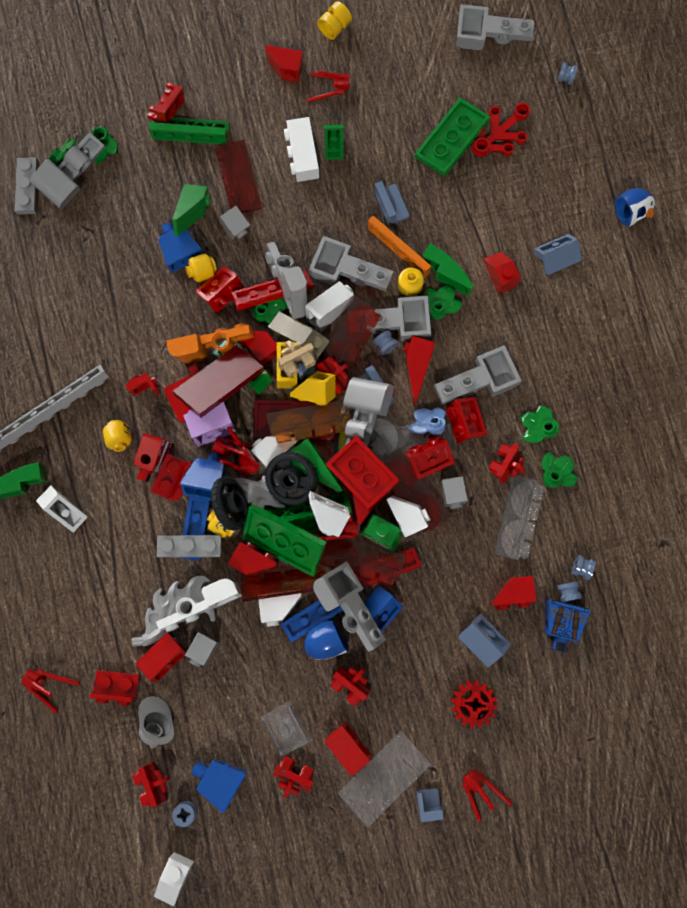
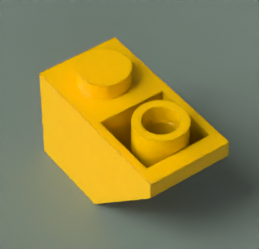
(317, 389)

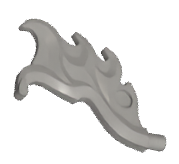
(259, 494)
(166, 606)

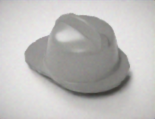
(155, 722)

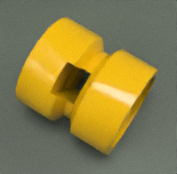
(334, 20)

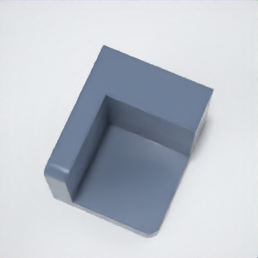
(429, 805)

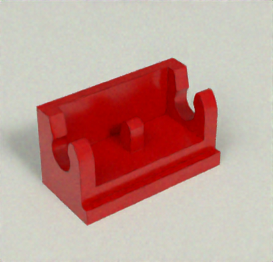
(167, 105)
(161, 658)
(348, 749)

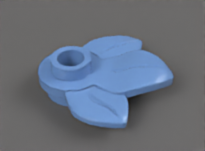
(429, 421)

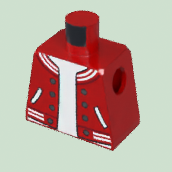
(153, 448)

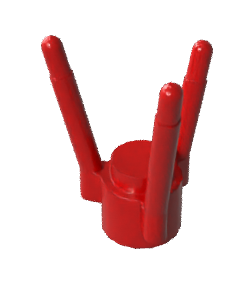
(340, 81)
(226, 447)
(247, 463)
(349, 531)
(34, 683)
(474, 782)

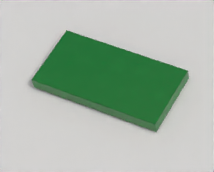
(452, 137)
(283, 540)

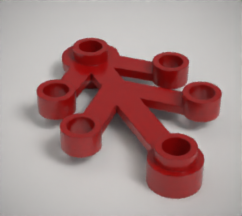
(499, 132)

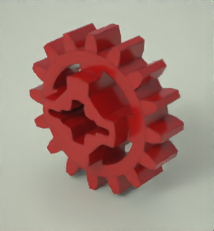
(473, 714)

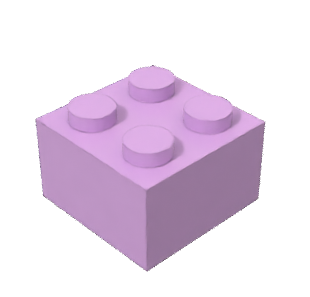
(210, 426)

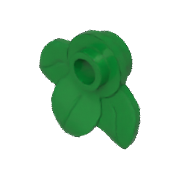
(110, 144)
(57, 155)
(444, 300)
(270, 310)
(536, 425)
(560, 469)

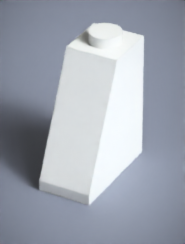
(328, 306)

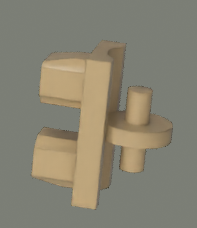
(295, 354)

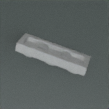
(25, 192)
(189, 546)

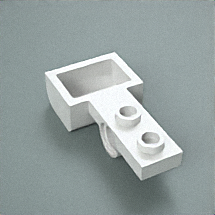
(214, 595)

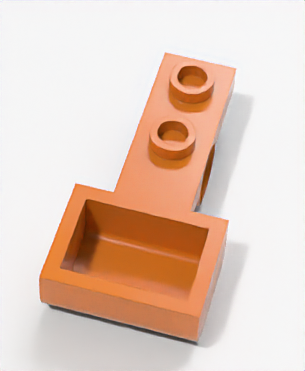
(195, 348)

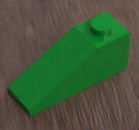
(334, 142)
(190, 207)
(325, 475)

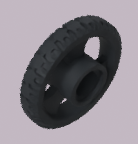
(285, 485)
(231, 503)

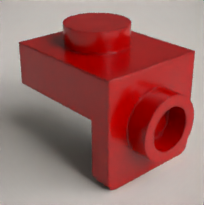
(140, 383)

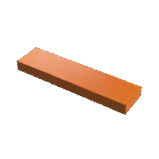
(398, 246)

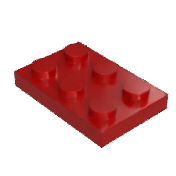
(362, 473)

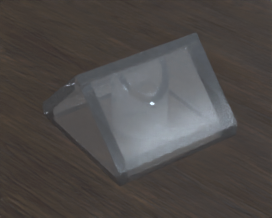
(286, 728)

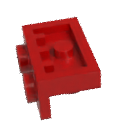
(218, 288)
(466, 419)
(429, 457)
(169, 478)
(115, 686)

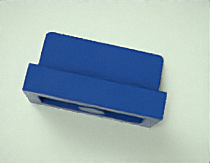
(382, 607)

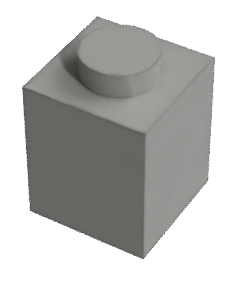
(234, 223)
(453, 492)
(201, 650)

